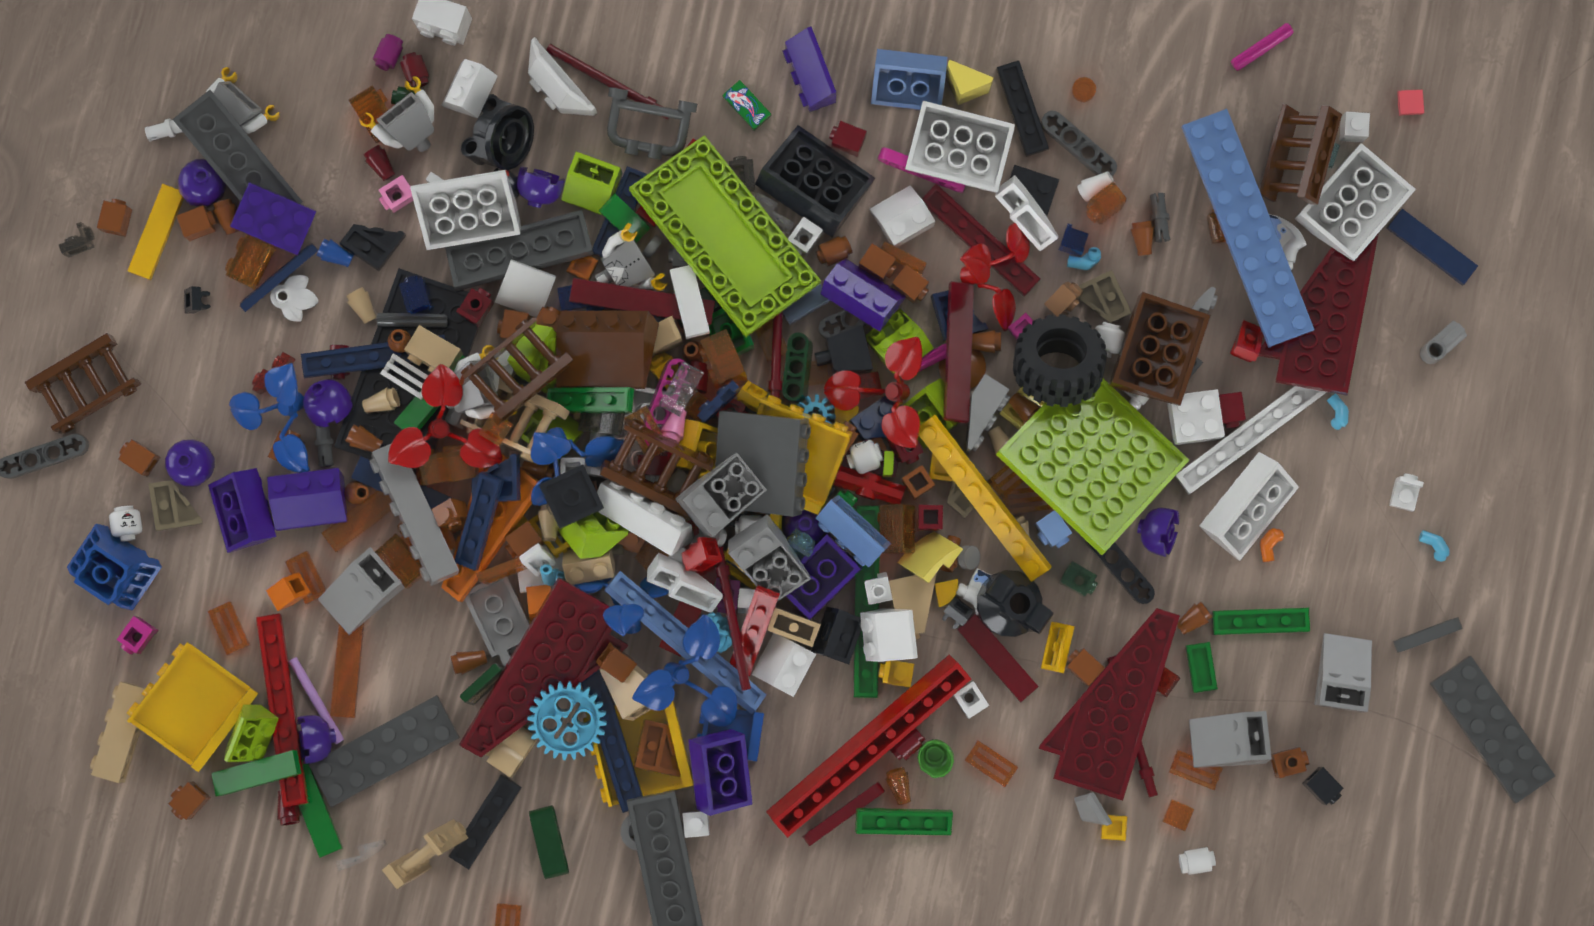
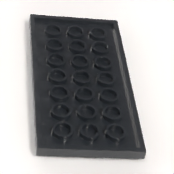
(458, 332)

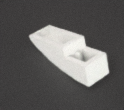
(1026, 213)
(683, 584)

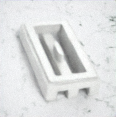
(389, 365)

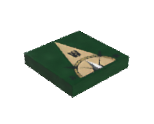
(482, 685)

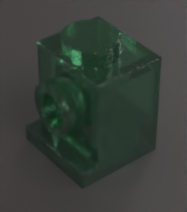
(1074, 570)

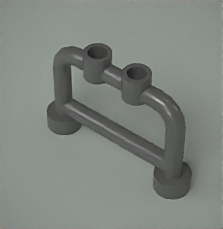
(655, 151)

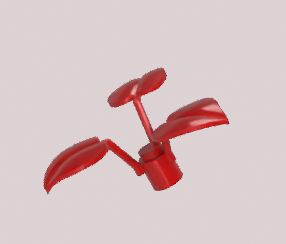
(978, 272)
(903, 423)
(409, 445)

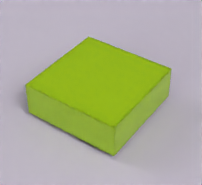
(888, 463)

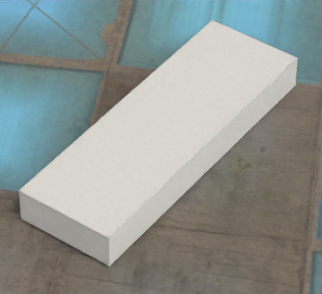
(689, 302)

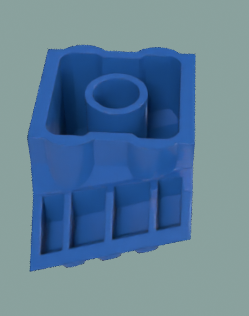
(113, 568)

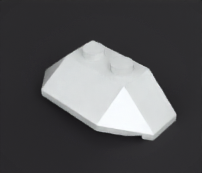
(556, 84)

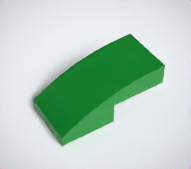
(620, 214)

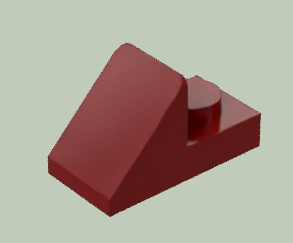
(1247, 342)

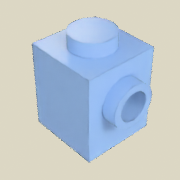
(1053, 530)

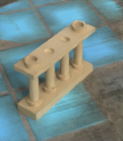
(550, 411)
(417, 861)

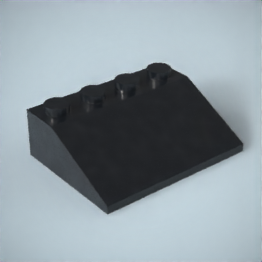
(814, 180)

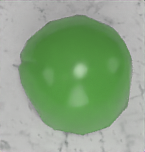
(935, 758)

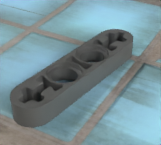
(1081, 142)
(43, 459)

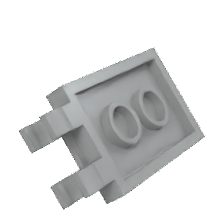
(498, 617)

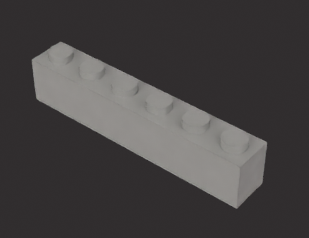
(416, 518)

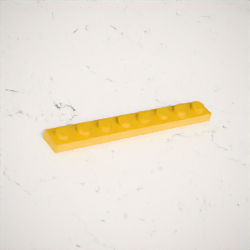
(983, 498)

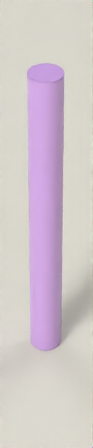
(314, 697)

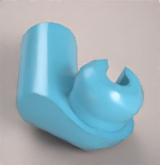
(1087, 261)
(1341, 412)
(1437, 542)
(550, 575)

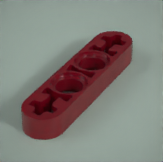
(843, 813)

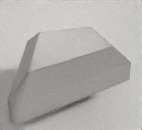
(1091, 809)

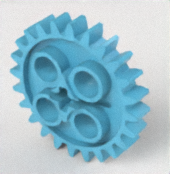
(549, 708)

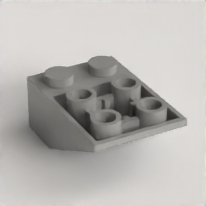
(984, 402)
(721, 495)
(768, 557)
(360, 591)
(1344, 673)
(1230, 740)

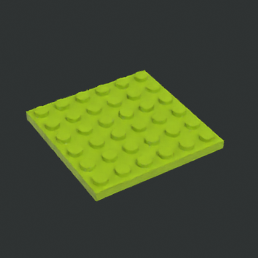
(1094, 463)

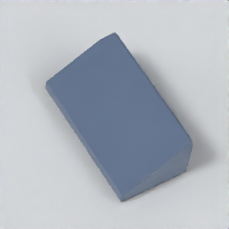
(805, 305)

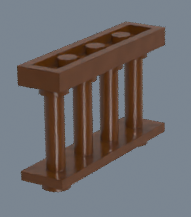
(1318, 157)
(62, 371)
(520, 393)
(636, 480)

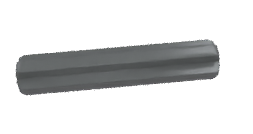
(411, 320)

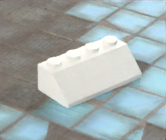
(1249, 505)
(644, 517)

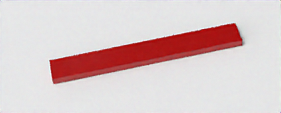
(281, 703)

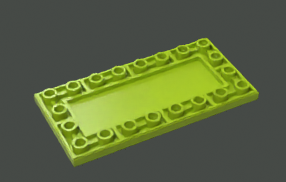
(725, 235)

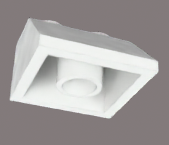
(469, 88)
(902, 216)
(888, 635)
(783, 664)

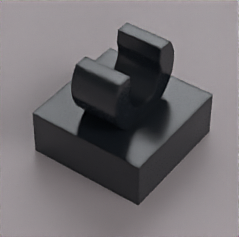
(193, 301)
(958, 611)

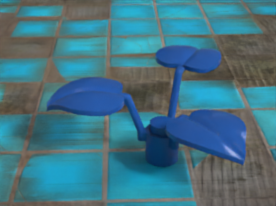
(282, 384)
(554, 444)
(626, 617)
(656, 689)

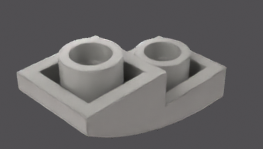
(1206, 301)

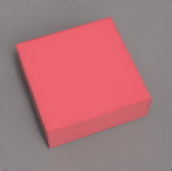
(1410, 102)

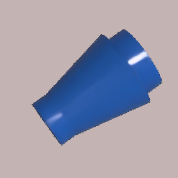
(334, 253)

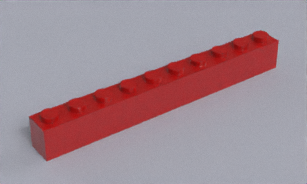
(868, 745)

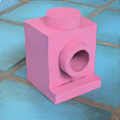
(400, 186)

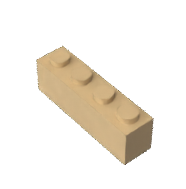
(120, 737)

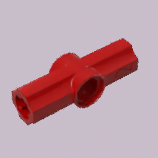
(869, 485)

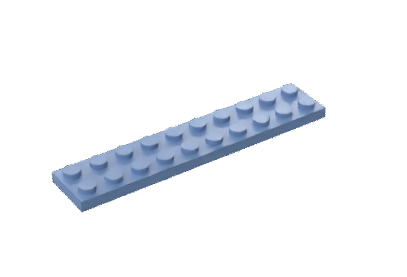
(1247, 228)

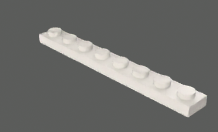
(1246, 437)

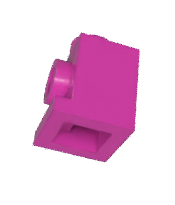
(136, 625)

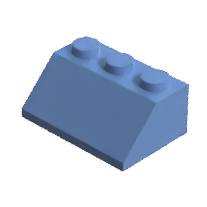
(908, 79)
(852, 531)

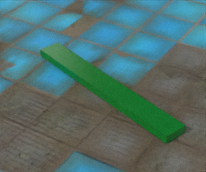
(865, 671)

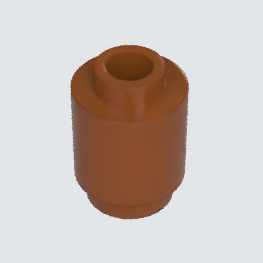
(834, 251)

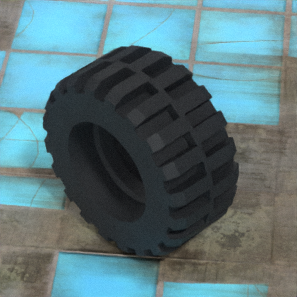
(1057, 384)

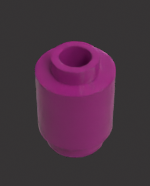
(388, 52)

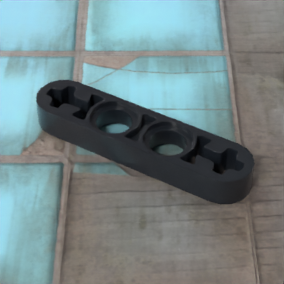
(1116, 569)

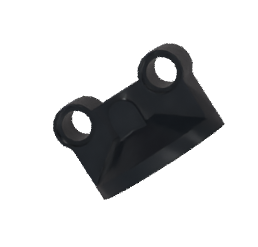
(500, 135)
(995, 608)

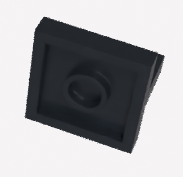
(571, 497)
(837, 635)

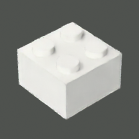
(442, 20)
(1197, 418)

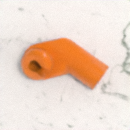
(1267, 543)

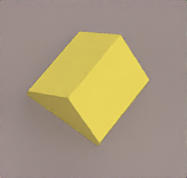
(967, 82)

